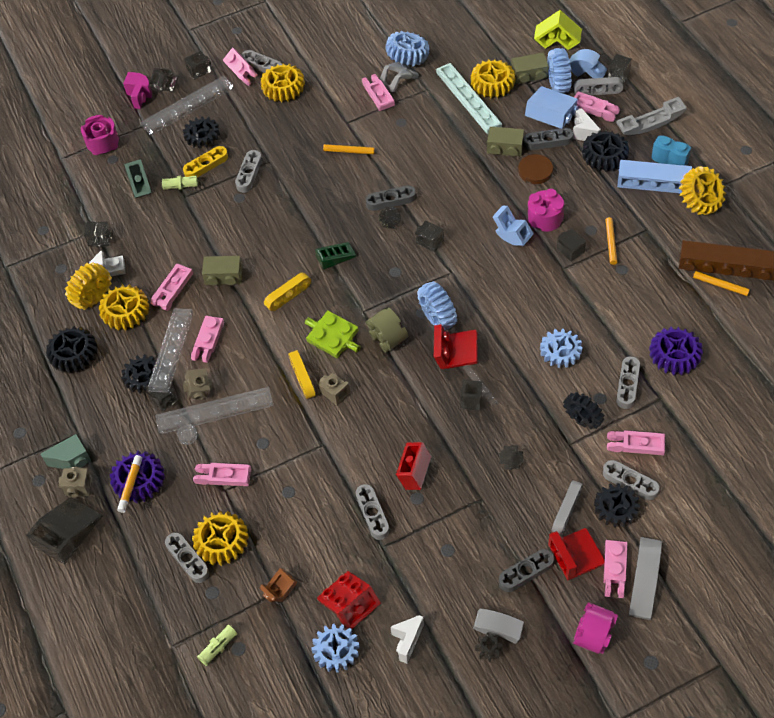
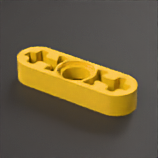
(212, 156)
(287, 291)
(301, 374)

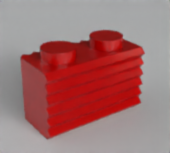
(413, 465)

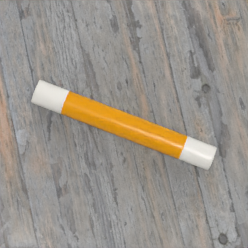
(129, 484)

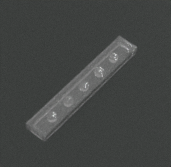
(187, 105)
(170, 350)
(214, 410)

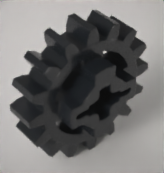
(201, 132)
(141, 372)
(583, 410)
(622, 512)

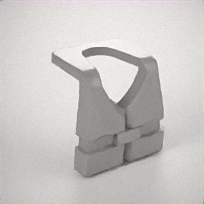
(404, 72)

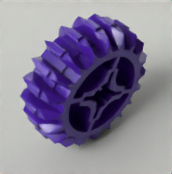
(677, 356)
(143, 486)

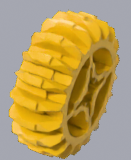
(493, 78)
(282, 82)
(699, 191)
(88, 285)
(112, 308)
(215, 548)

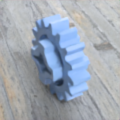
(561, 348)
(326, 648)

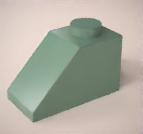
(137, 178)
(66, 454)

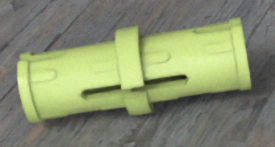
(180, 182)
(217, 645)

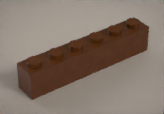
(727, 260)

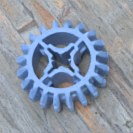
(407, 48)
(559, 70)
(437, 305)

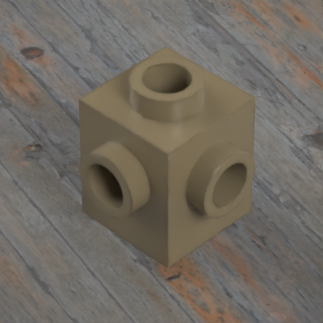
(197, 384)
(75, 482)

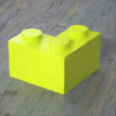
(558, 28)

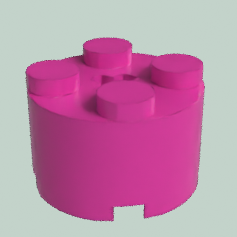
(100, 134)
(545, 210)
(595, 628)

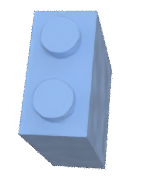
(551, 107)

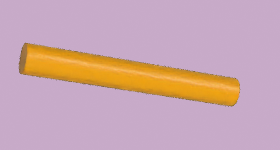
(348, 149)
(611, 241)
(721, 283)

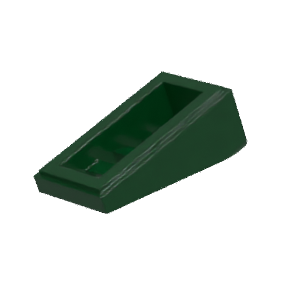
(326, 262)

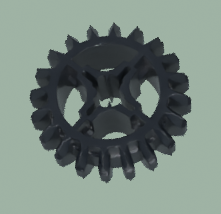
(605, 150)
(63, 357)

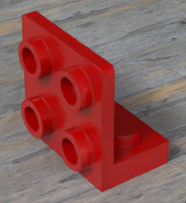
(455, 348)
(575, 553)
(349, 599)

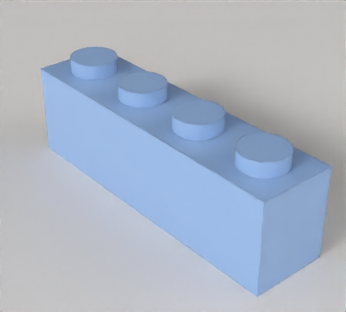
(651, 176)

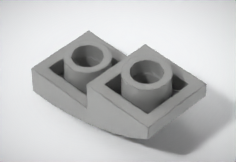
(498, 624)

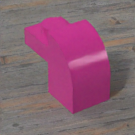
(138, 88)

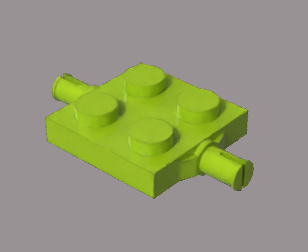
(332, 334)

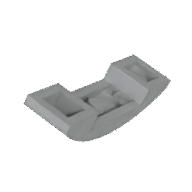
(652, 120)
(645, 578)

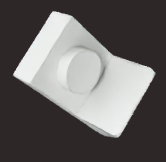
(584, 126)
(114, 265)
(409, 632)

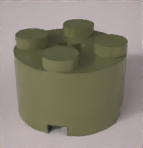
(387, 329)

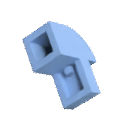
(587, 61)
(511, 230)

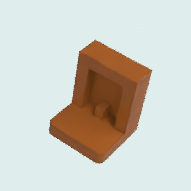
(279, 586)

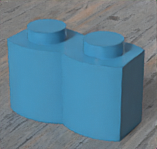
(670, 152)

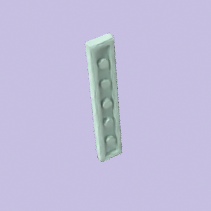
(468, 97)

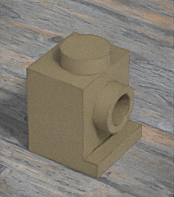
(334, 388)

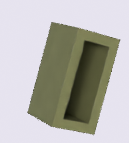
(530, 68)
(505, 141)
(222, 270)

